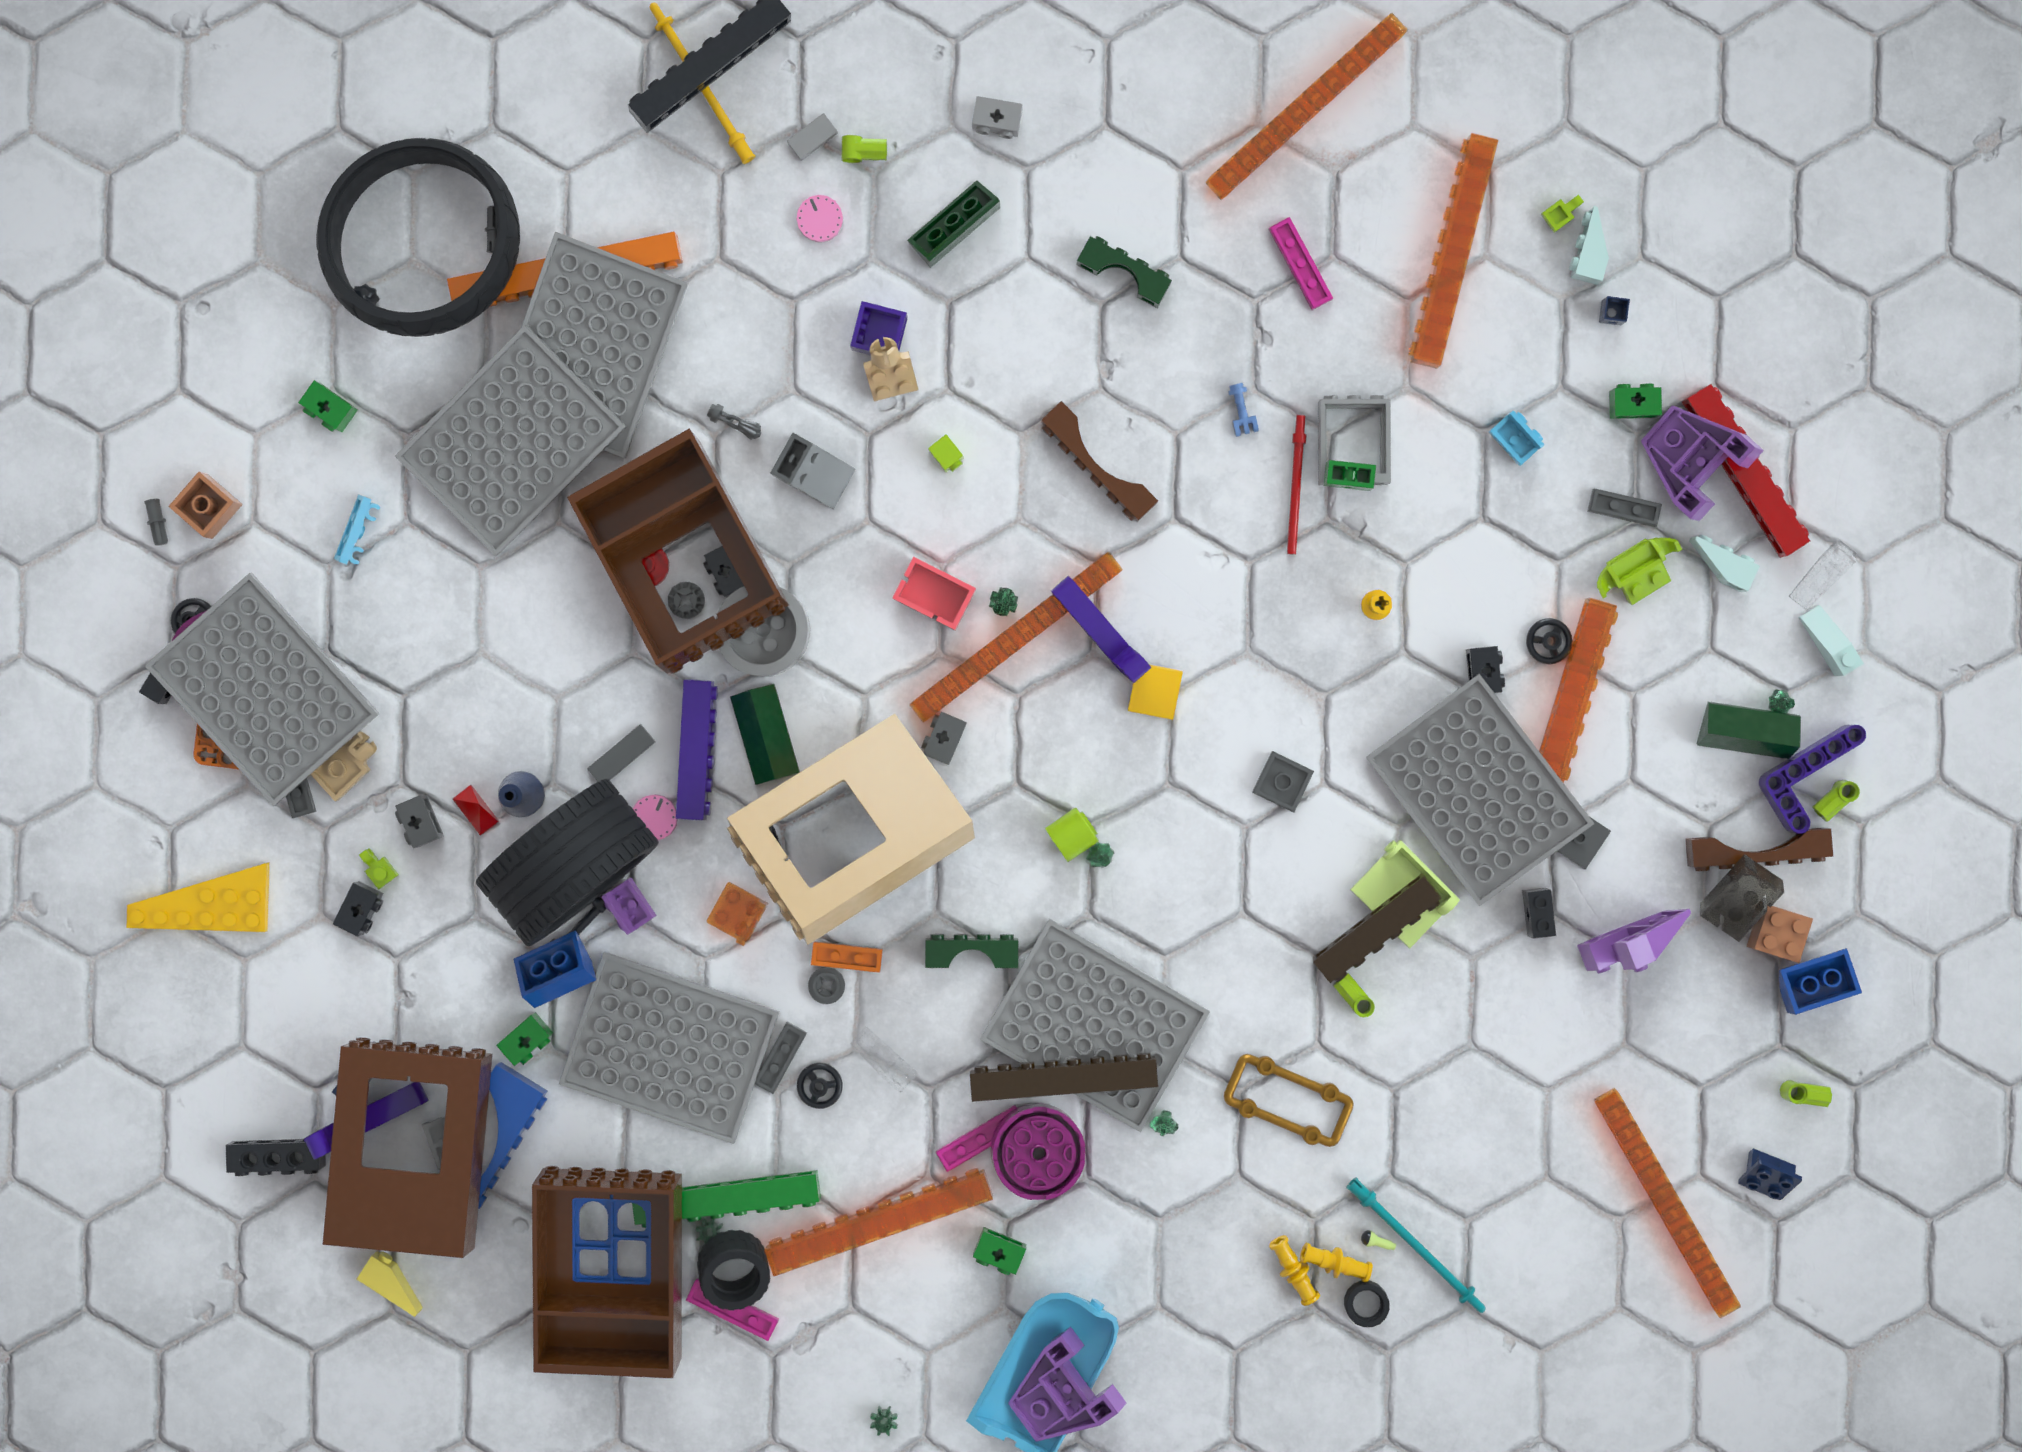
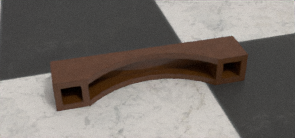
(1131, 496)
(1709, 851)

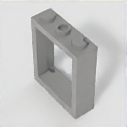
(1356, 402)

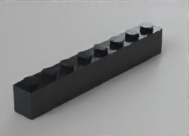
(708, 63)

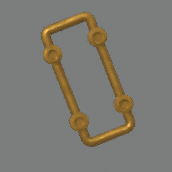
(1310, 1134)

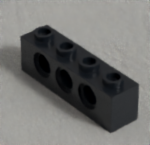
(238, 1157)

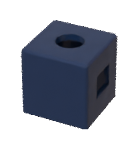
(1620, 305)

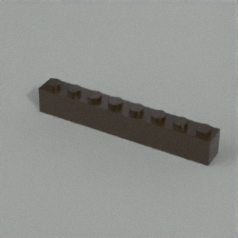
(1063, 1078)

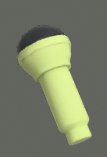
(1369, 1238)

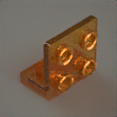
(737, 913)

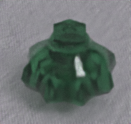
(1780, 701)
(1100, 855)
(1164, 1123)

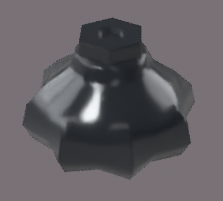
(367, 293)

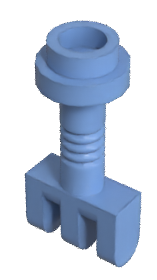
(1237, 390)

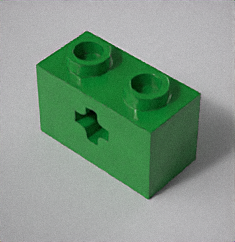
(1649, 401)
(340, 410)
(1349, 475)
(512, 1044)
(992, 1241)

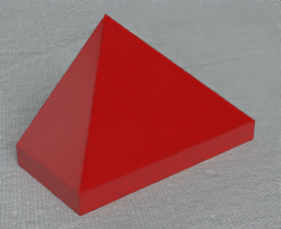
(475, 810)

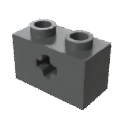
(945, 751)
(427, 830)

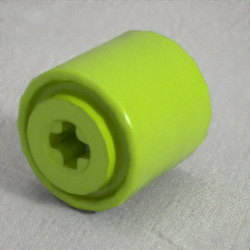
(1072, 834)

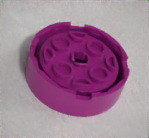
(1035, 1127)

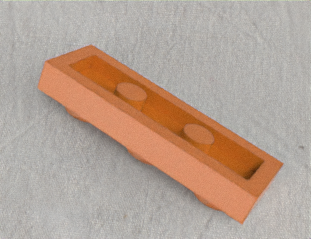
(846, 956)

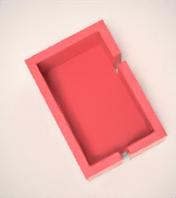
(934, 593)

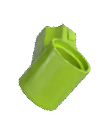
(858, 149)
(1834, 801)
(1353, 994)
(1806, 1093)

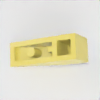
(388, 1280)

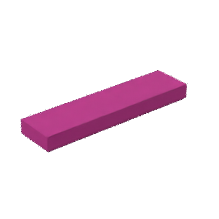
(1300, 263)
(970, 1143)
(750, 1319)

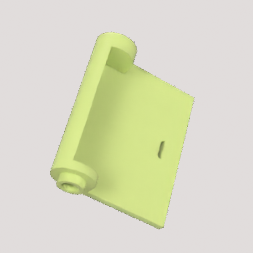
(1393, 873)

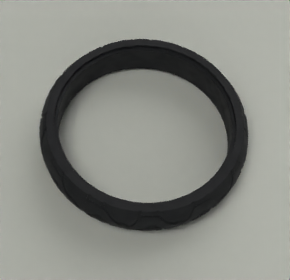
(371, 168)

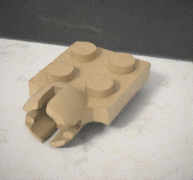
(889, 371)
(345, 766)

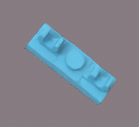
(354, 530)

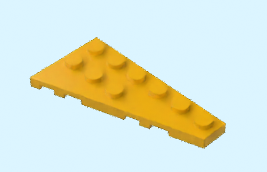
(219, 904)

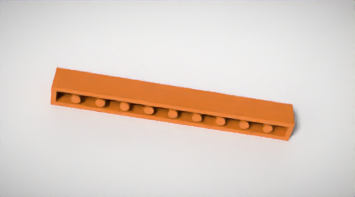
(651, 252)

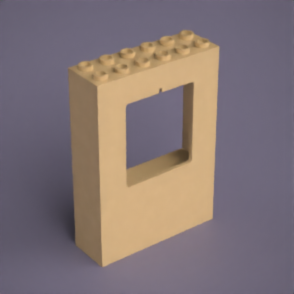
(901, 797)

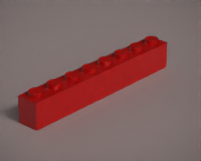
(1753, 483)

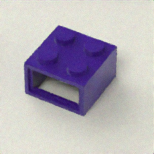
(875, 323)

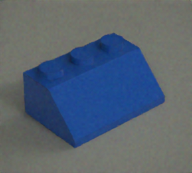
(554, 970)
(1818, 982)

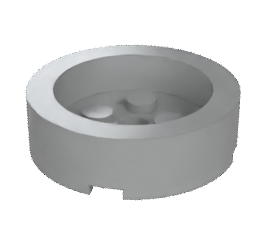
(776, 651)

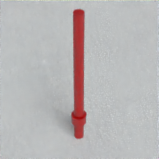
(1298, 440)

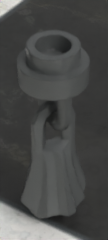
(748, 428)

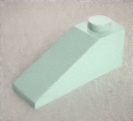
(1831, 642)

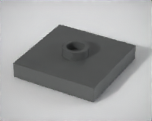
(1283, 781)
(1586, 845)

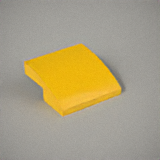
(1156, 692)

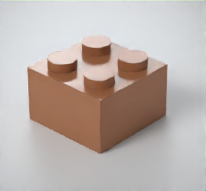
(205, 505)
(1781, 933)

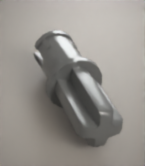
(491, 228)
(156, 521)

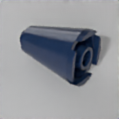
(521, 794)

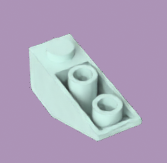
(1592, 251)
(1727, 567)

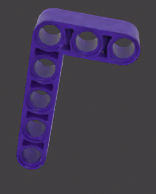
(1100, 630)
(1804, 769)
(377, 1114)

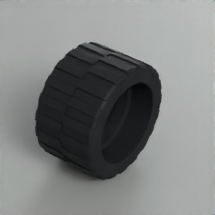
(736, 1293)

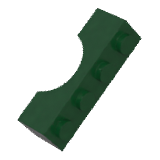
(1099, 256)
(941, 950)

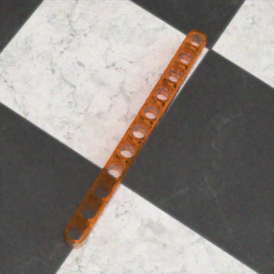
(1306, 106)
(1010, 641)
(1667, 1203)

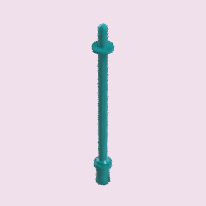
(1368, 1199)

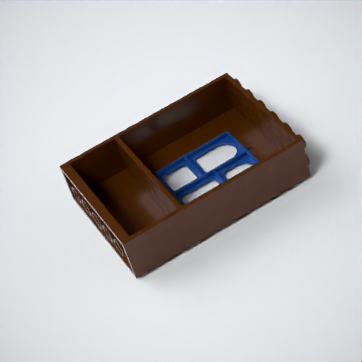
(609, 1320)

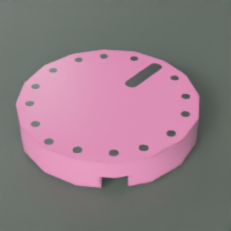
(819, 218)
(657, 814)

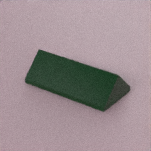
(954, 223)
(1750, 730)
(764, 734)

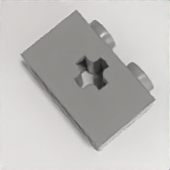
(986, 111)

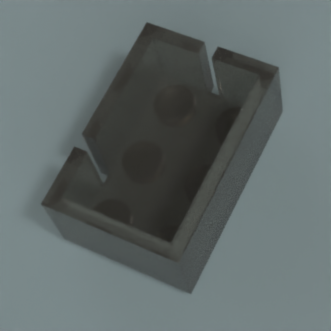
(1741, 897)

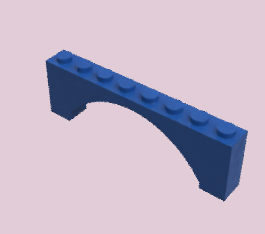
(515, 1103)

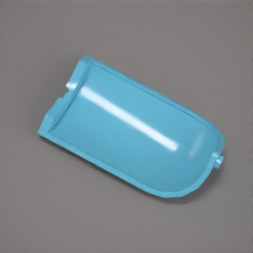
(1037, 1329)

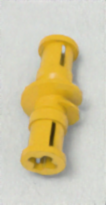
(1376, 597)
(1336, 1261)
(1295, 1270)

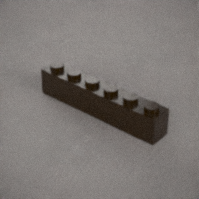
(1377, 928)

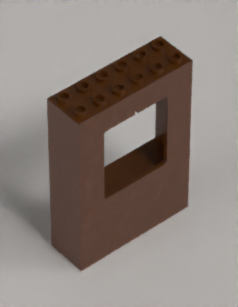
(652, 506)
(403, 1207)

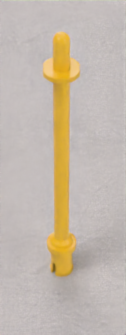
(736, 139)

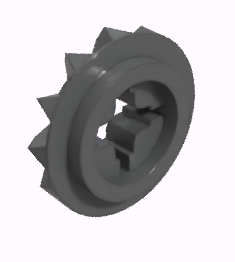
(697, 600)
(825, 996)

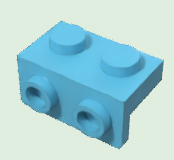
(1517, 437)

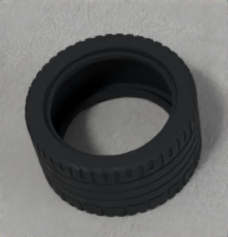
(566, 861)

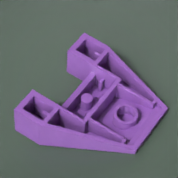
(1688, 452)
(1634, 943)
(1057, 1398)

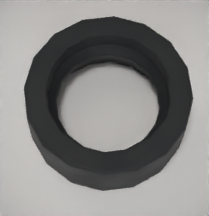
(1371, 1321)

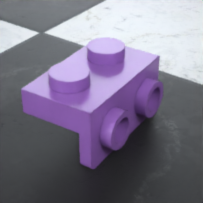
(628, 906)

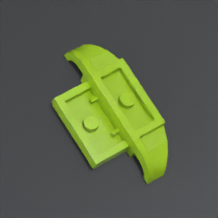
(1638, 569)

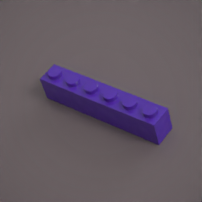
(695, 749)

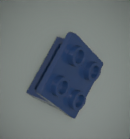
(1769, 1175)

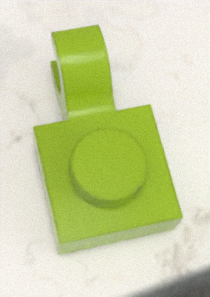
(1560, 213)
(379, 871)

